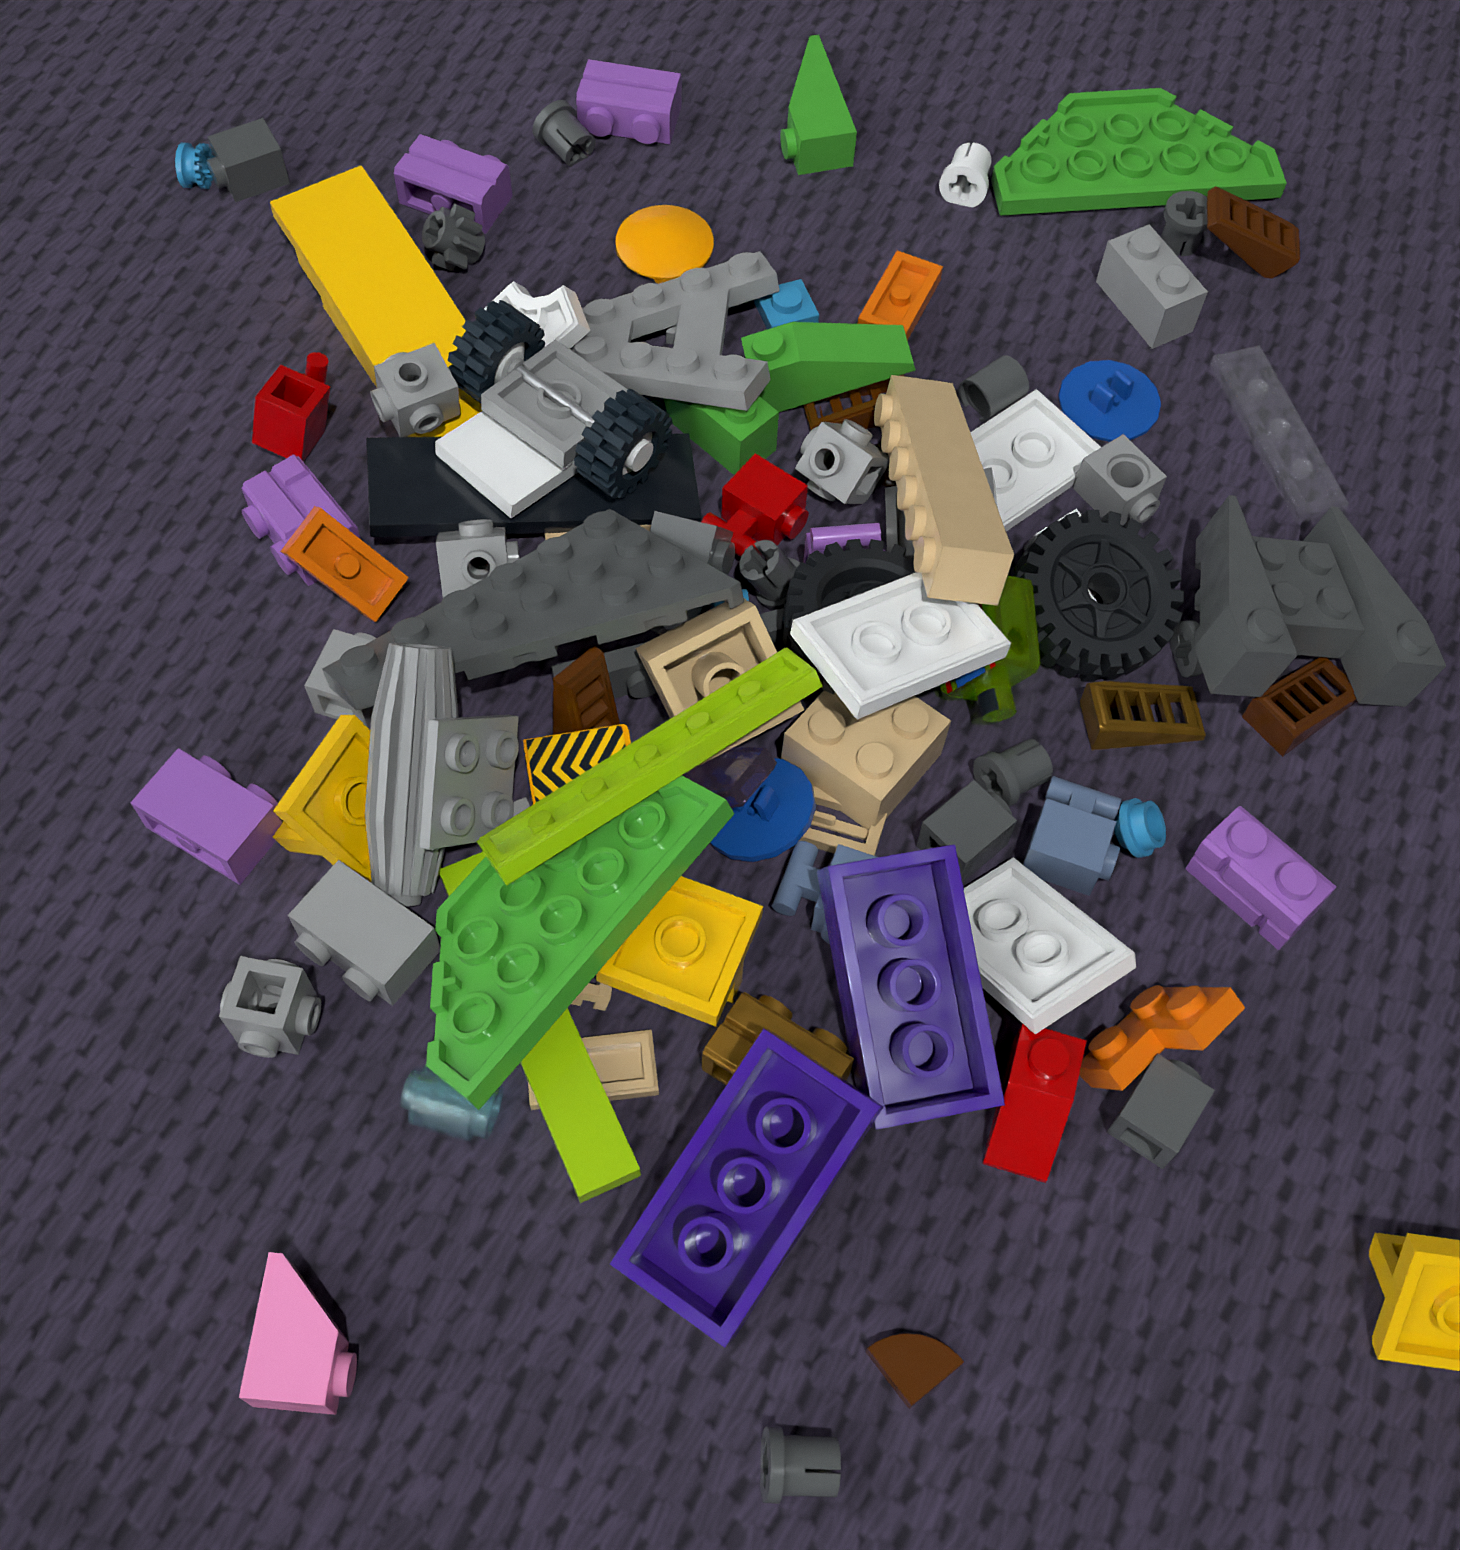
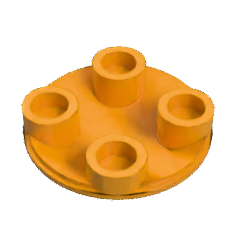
(664, 242)

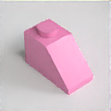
(295, 1348)

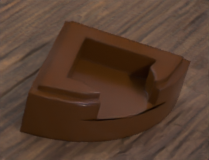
(913, 1364)

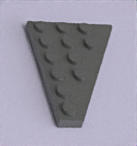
(589, 582)

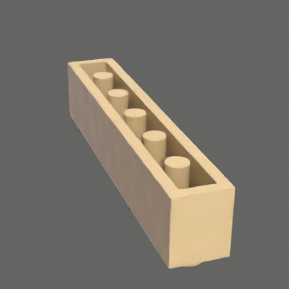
(943, 492)

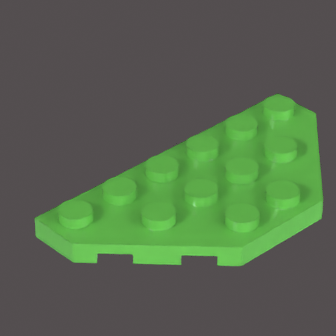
(1127, 154)
(532, 946)

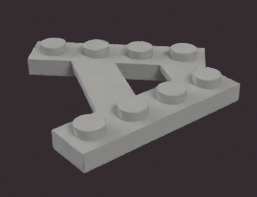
(699, 307)

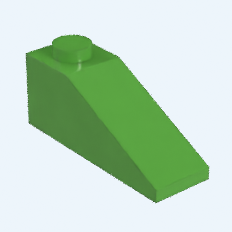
(819, 123)
(826, 359)
(728, 433)

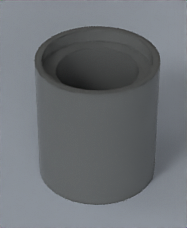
(994, 387)

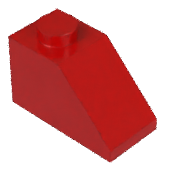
(1037, 1099)

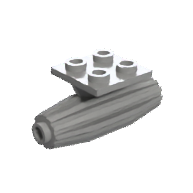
(430, 772)

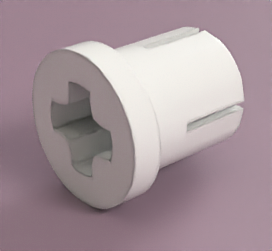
(966, 170)

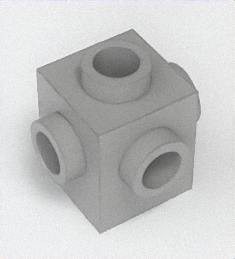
(415, 391)
(842, 462)
(472, 540)
(258, 991)

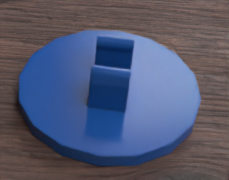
(1109, 400)
(770, 818)

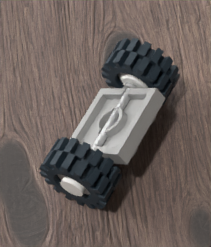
(558, 400)

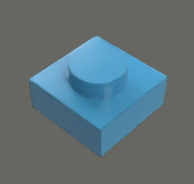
(787, 305)

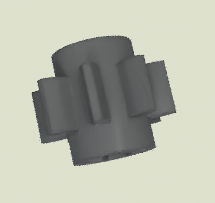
(453, 237)

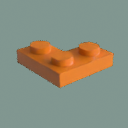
(1158, 1020)

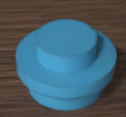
(1140, 827)

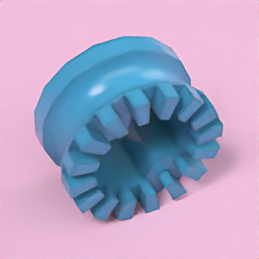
(192, 165)

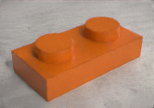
(902, 292)
(344, 563)

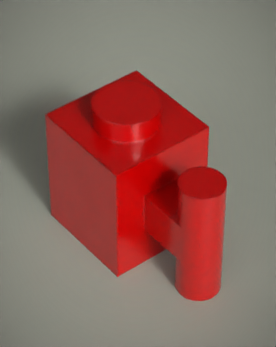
(293, 409)
(761, 504)

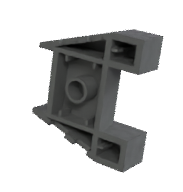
(1309, 597)

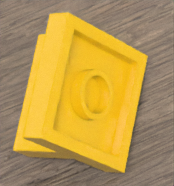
(328, 799)
(687, 951)
(1421, 1300)

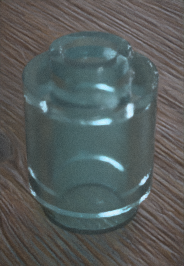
(443, 1110)

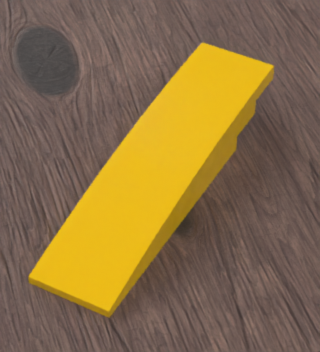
(371, 275)

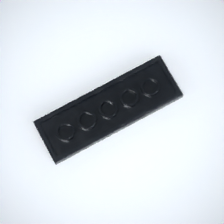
(422, 495)

